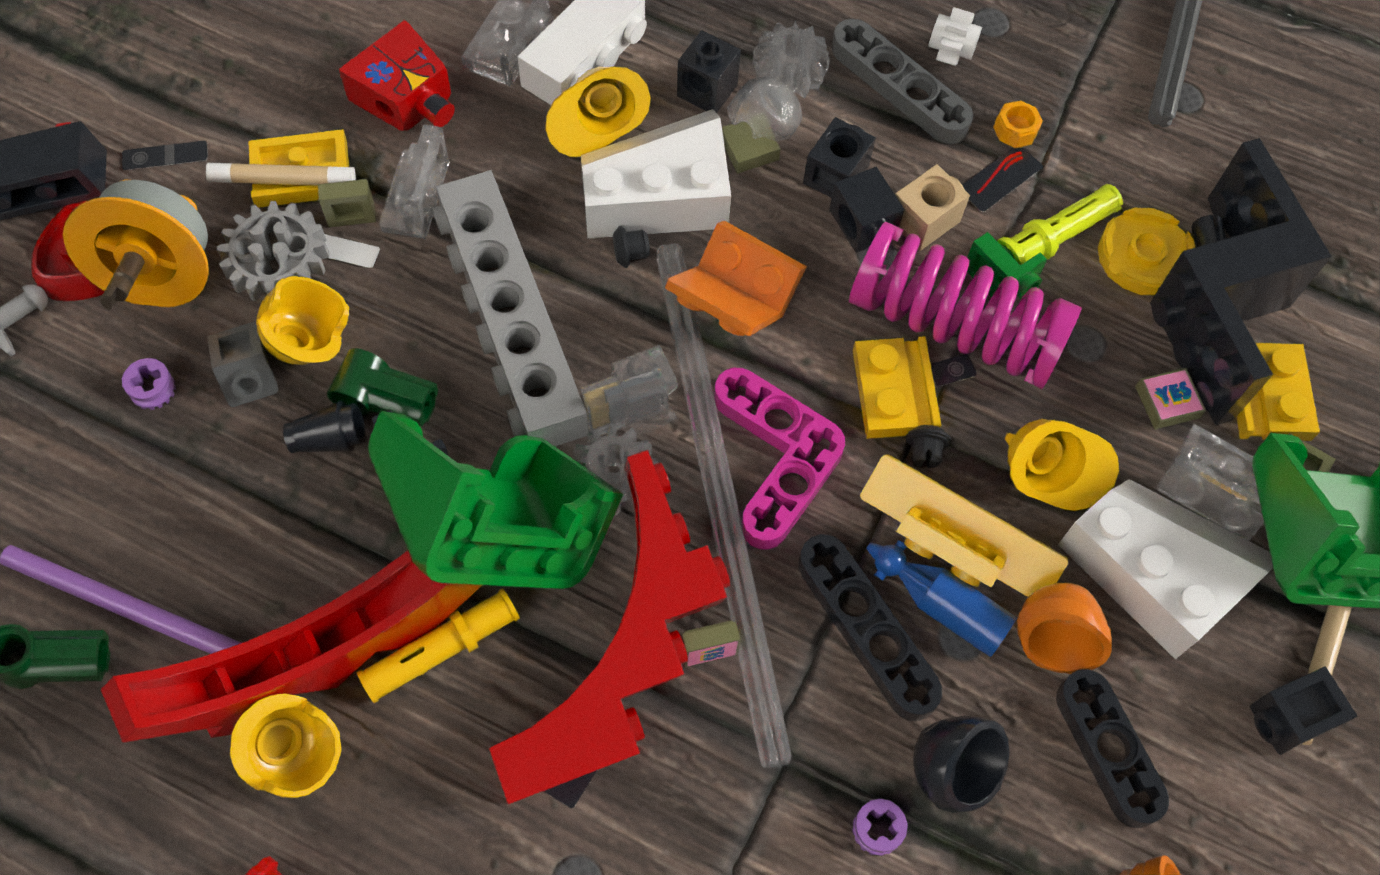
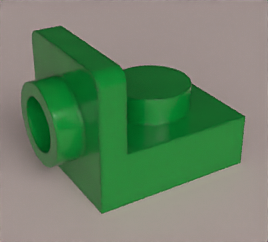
(989, 252)

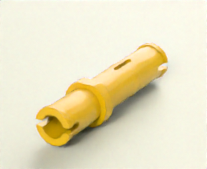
(438, 645)

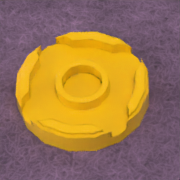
(1142, 248)

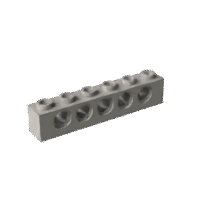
(478, 205)

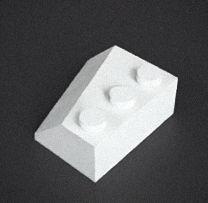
(659, 180)
(1164, 563)

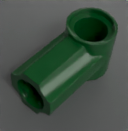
(377, 387)
(53, 656)

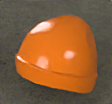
(1064, 629)

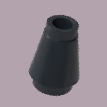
(326, 430)

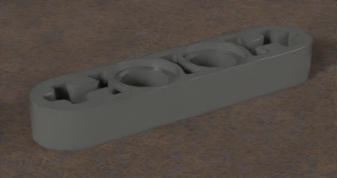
(907, 75)

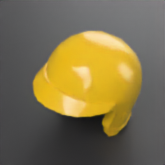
(302, 321)
(285, 746)

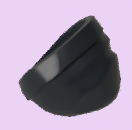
(961, 762)

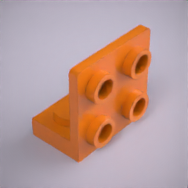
(739, 281)

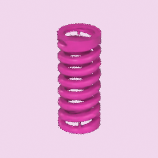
(1055, 322)

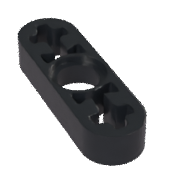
(1115, 792)

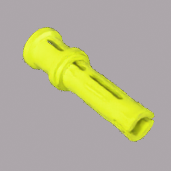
(1048, 234)

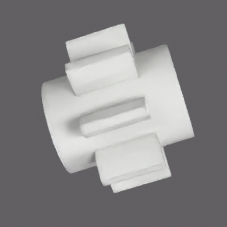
(955, 36)

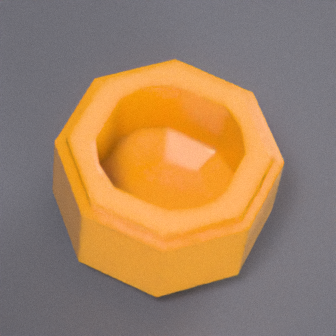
(1017, 124)

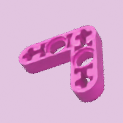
(793, 441)

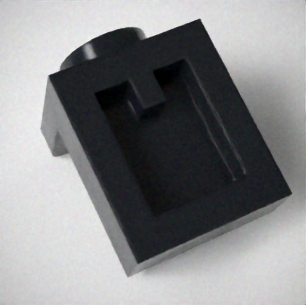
(1301, 710)

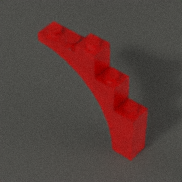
(666, 586)
(293, 659)

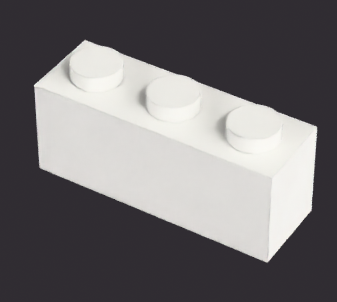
(579, 40)

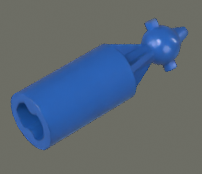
(946, 598)

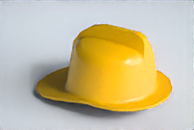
(597, 110)
(1061, 464)

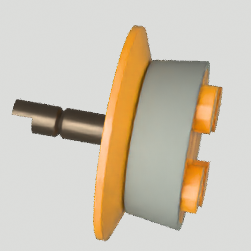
(140, 245)

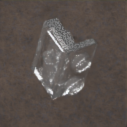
(503, 36)
(414, 185)
(1214, 482)

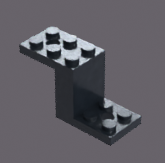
(1226, 282)

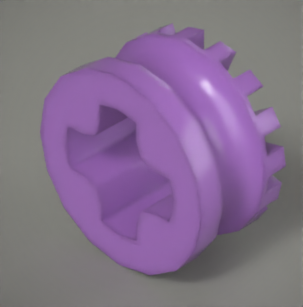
(163, 383)
(862, 825)

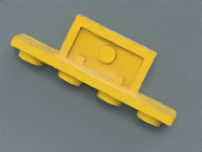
(960, 531)

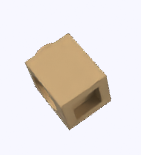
(934, 189)

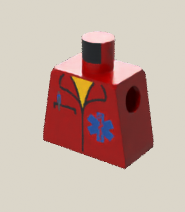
(399, 80)

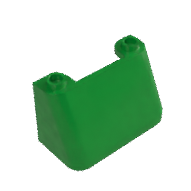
(517, 525)
(1319, 527)

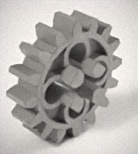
(292, 231)

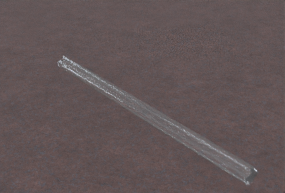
(725, 521)

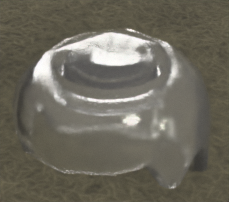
(767, 107)

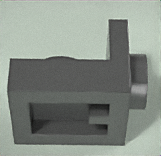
(241, 365)

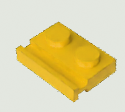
(309, 149)
(895, 386)
(1286, 398)

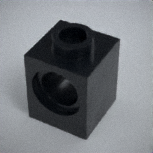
(708, 72)
(838, 155)
(863, 205)

